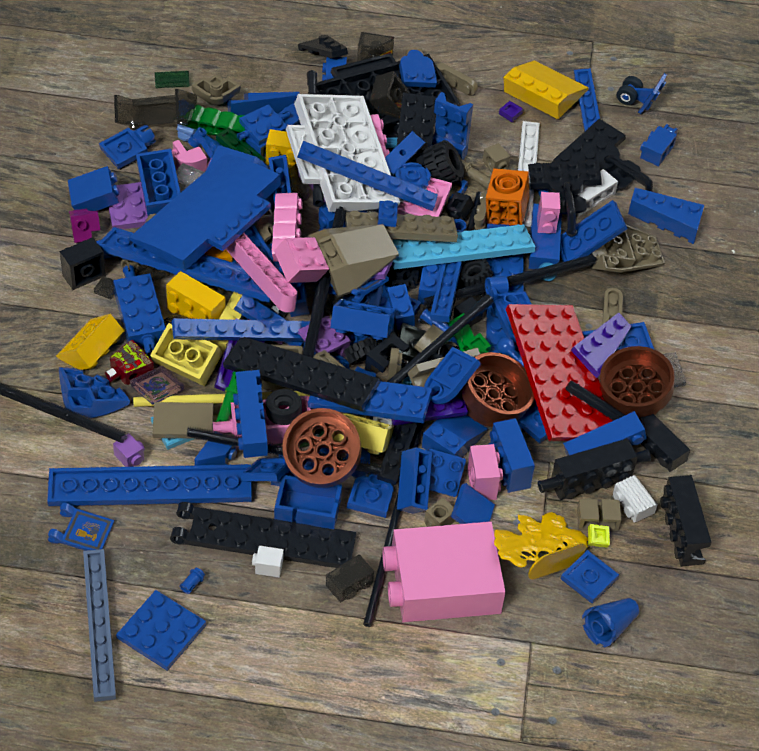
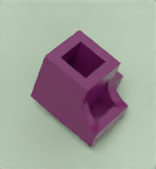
(83, 223)

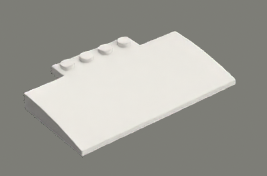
(344, 128)

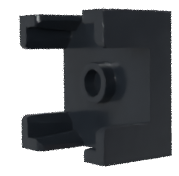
(379, 357)

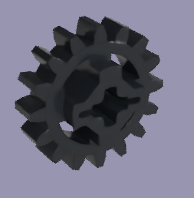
(402, 276)

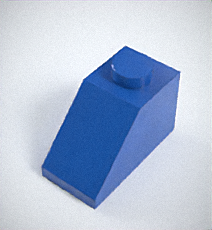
(215, 454)

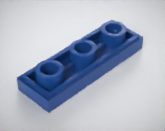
(404, 152)

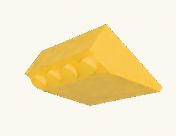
(543, 88)

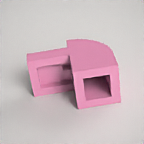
(193, 157)

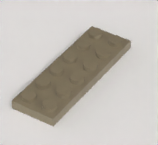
(410, 226)

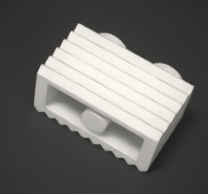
(634, 499)

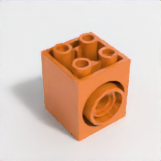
(507, 197)

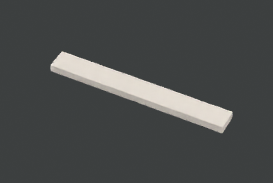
(527, 156)

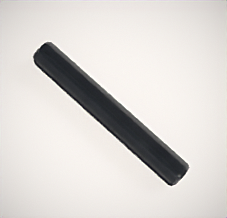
(594, 401)

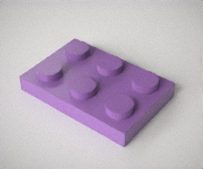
(131, 208)

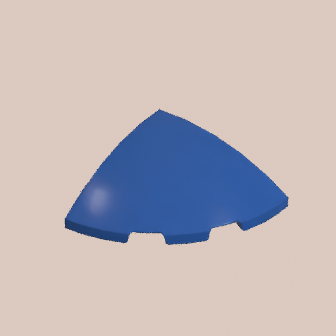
(88, 394)

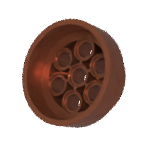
(637, 364)
(497, 390)
(302, 431)

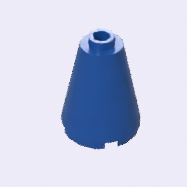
(609, 620)

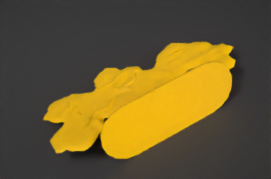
(540, 537)

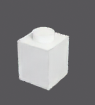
(268, 561)

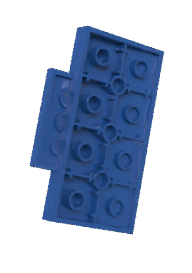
(209, 211)

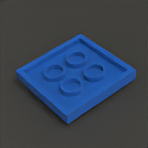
(161, 630)

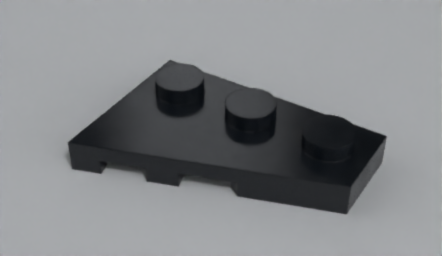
(325, 46)

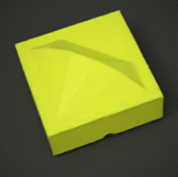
(598, 536)

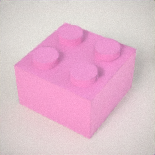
(301, 260)
(484, 471)

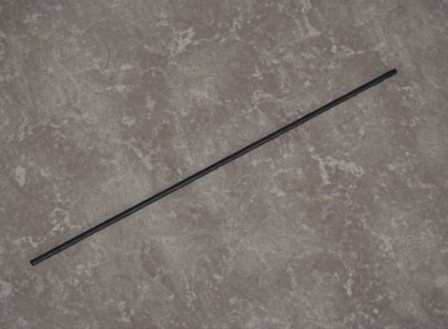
(396, 513)

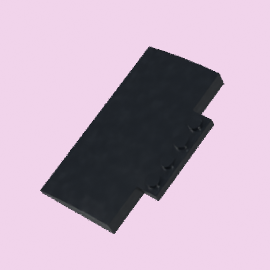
(360, 76)

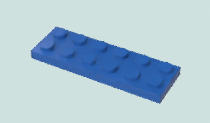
(388, 401)

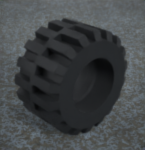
(444, 162)

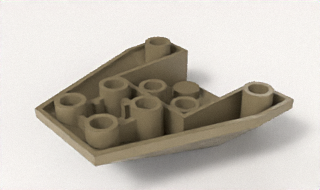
(629, 252)
(355, 254)

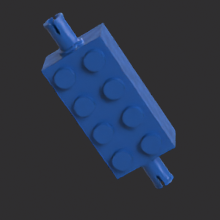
(139, 309)

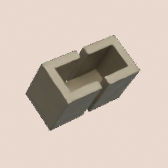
(591, 511)

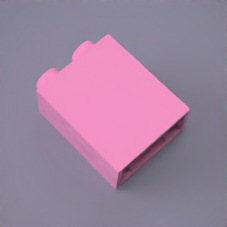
(444, 572)

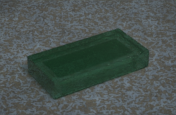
(172, 79)

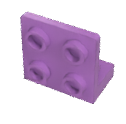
(328, 338)

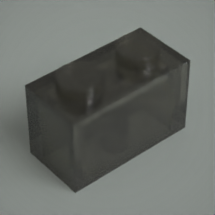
(350, 578)

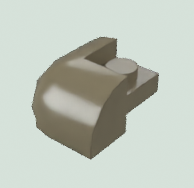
(215, 89)

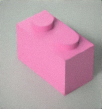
(548, 212)

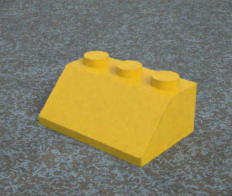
(91, 342)

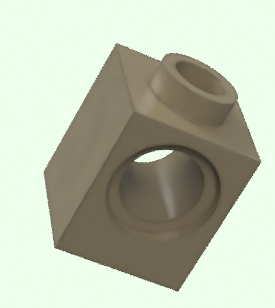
(496, 157)
(439, 509)

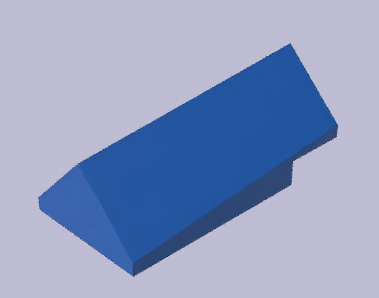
(254, 101)

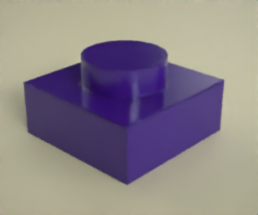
(510, 111)

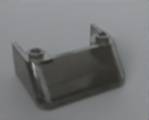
(155, 110)

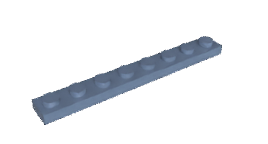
(99, 625)

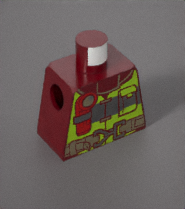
(129, 363)

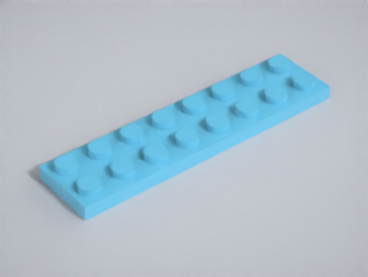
(469, 246)

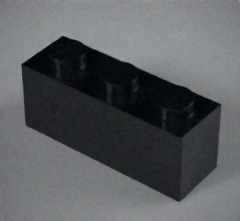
(663, 443)

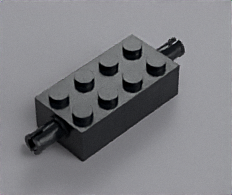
(593, 469)

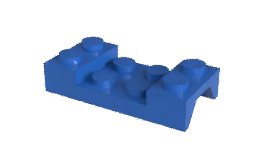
(452, 124)

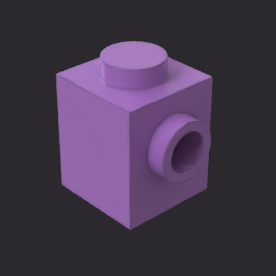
(129, 452)

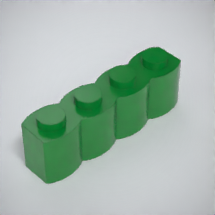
(215, 121)

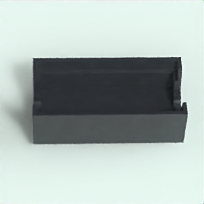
(685, 520)

